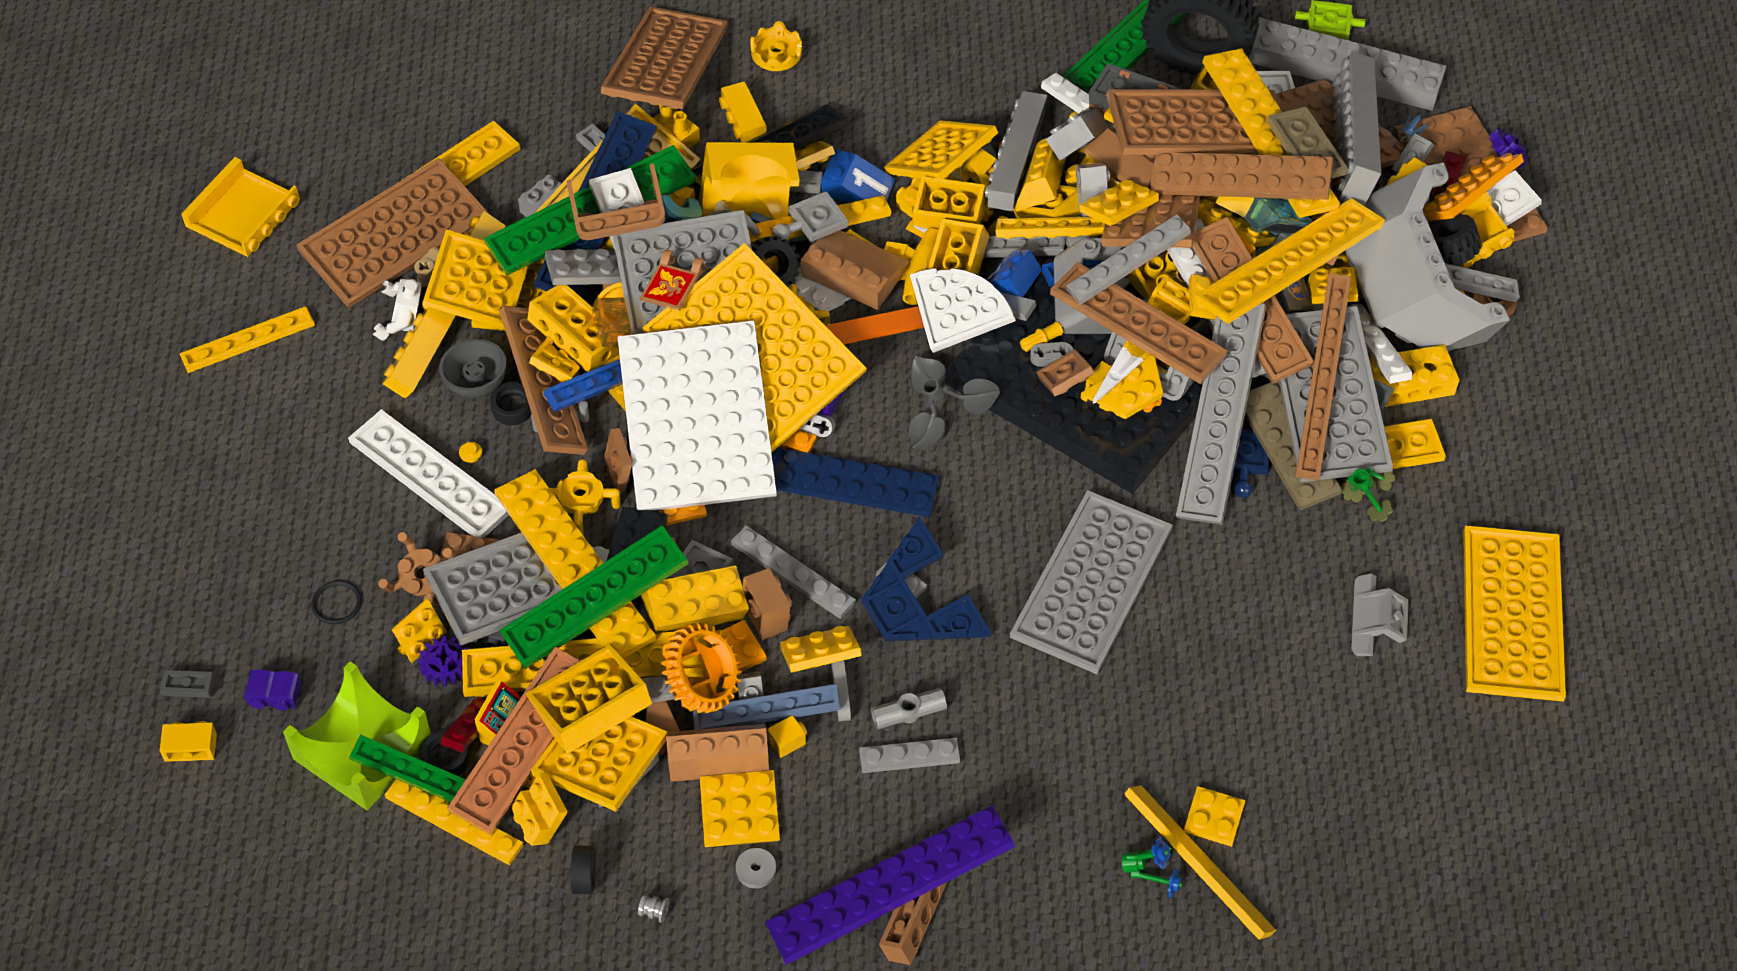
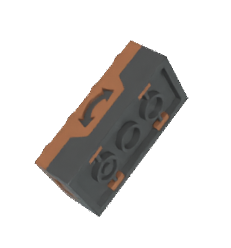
(1119, 78)

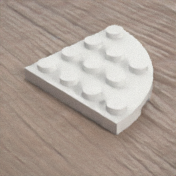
(958, 306)

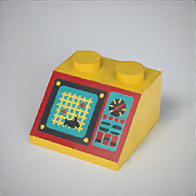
(495, 711)

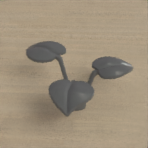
(927, 379)

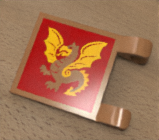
(670, 284)

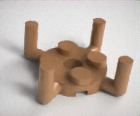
(408, 570)

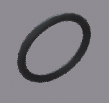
(330, 584)

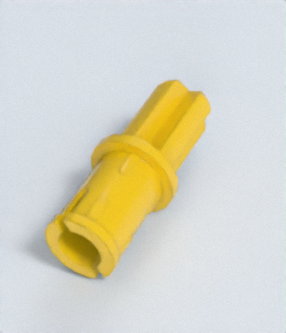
(1042, 336)

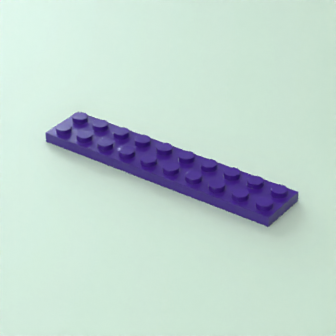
(889, 884)

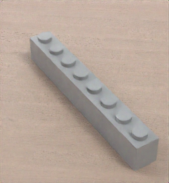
(1016, 151)

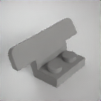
(1376, 614)

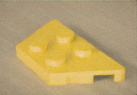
(1132, 393)

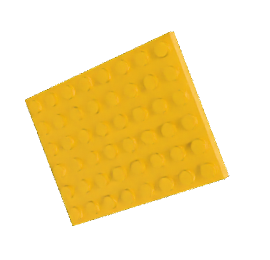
(798, 355)

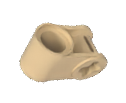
(425, 266)

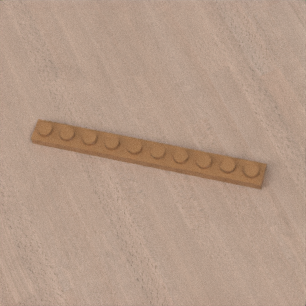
(1323, 377)

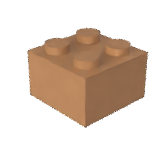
(767, 603)

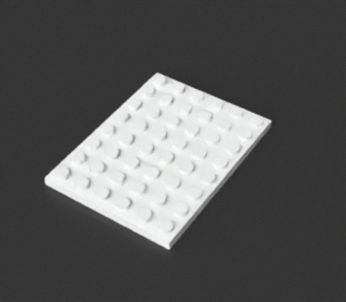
(696, 416)

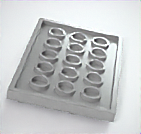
(490, 586)

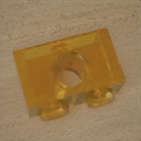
(611, 320)

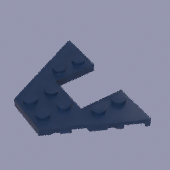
(896, 608)

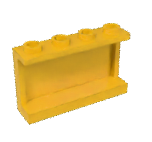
(1491, 228)

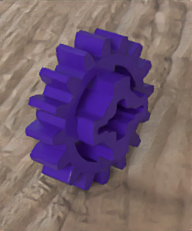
(1507, 143)
(434, 657)

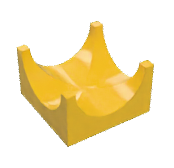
(748, 177)

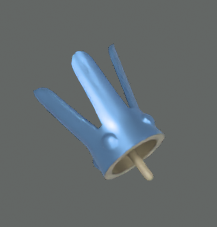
(1407, 132)

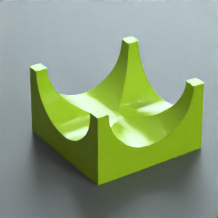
(356, 712)

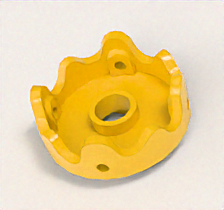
(776, 38)

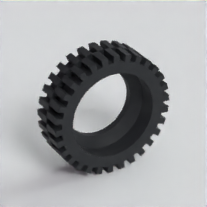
(1236, 16)

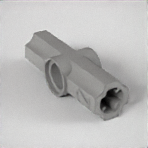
(922, 705)

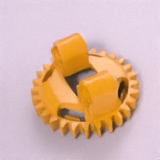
(715, 661)

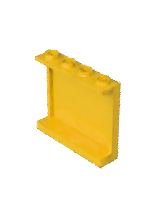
(239, 208)

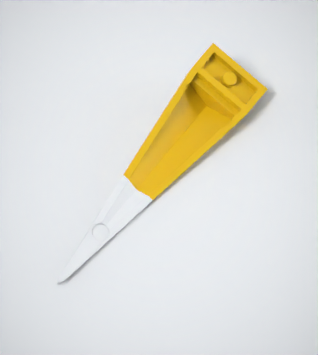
(1170, 299)

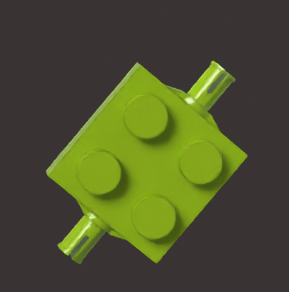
(1330, 19)

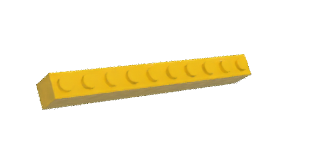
(429, 328)

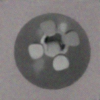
(473, 368)

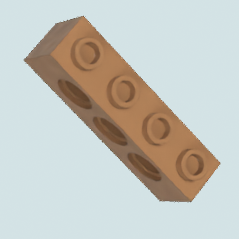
(908, 926)

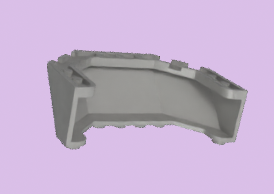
(1407, 276)

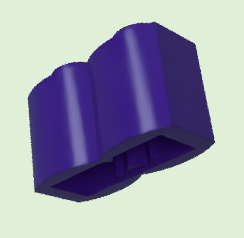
(273, 689)

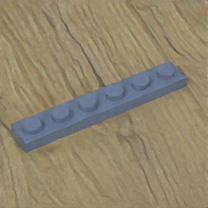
(771, 708)

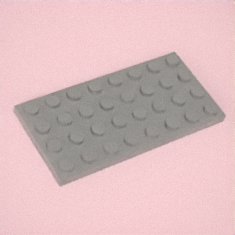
(1355, 422)
(1091, 582)

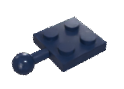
(1249, 459)

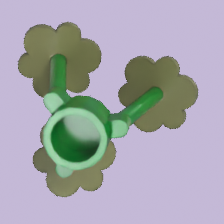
(1360, 484)

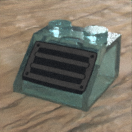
(1274, 216)

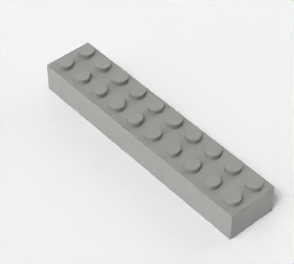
(1321, 56)
(1357, 127)

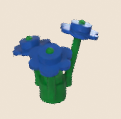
(1136, 861)

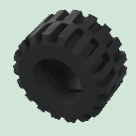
(1456, 239)
(784, 253)

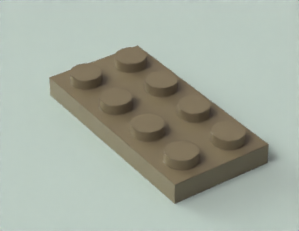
(1304, 137)

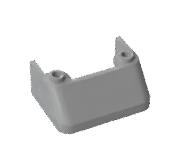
(1069, 318)

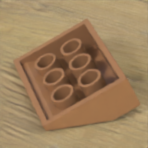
(853, 268)

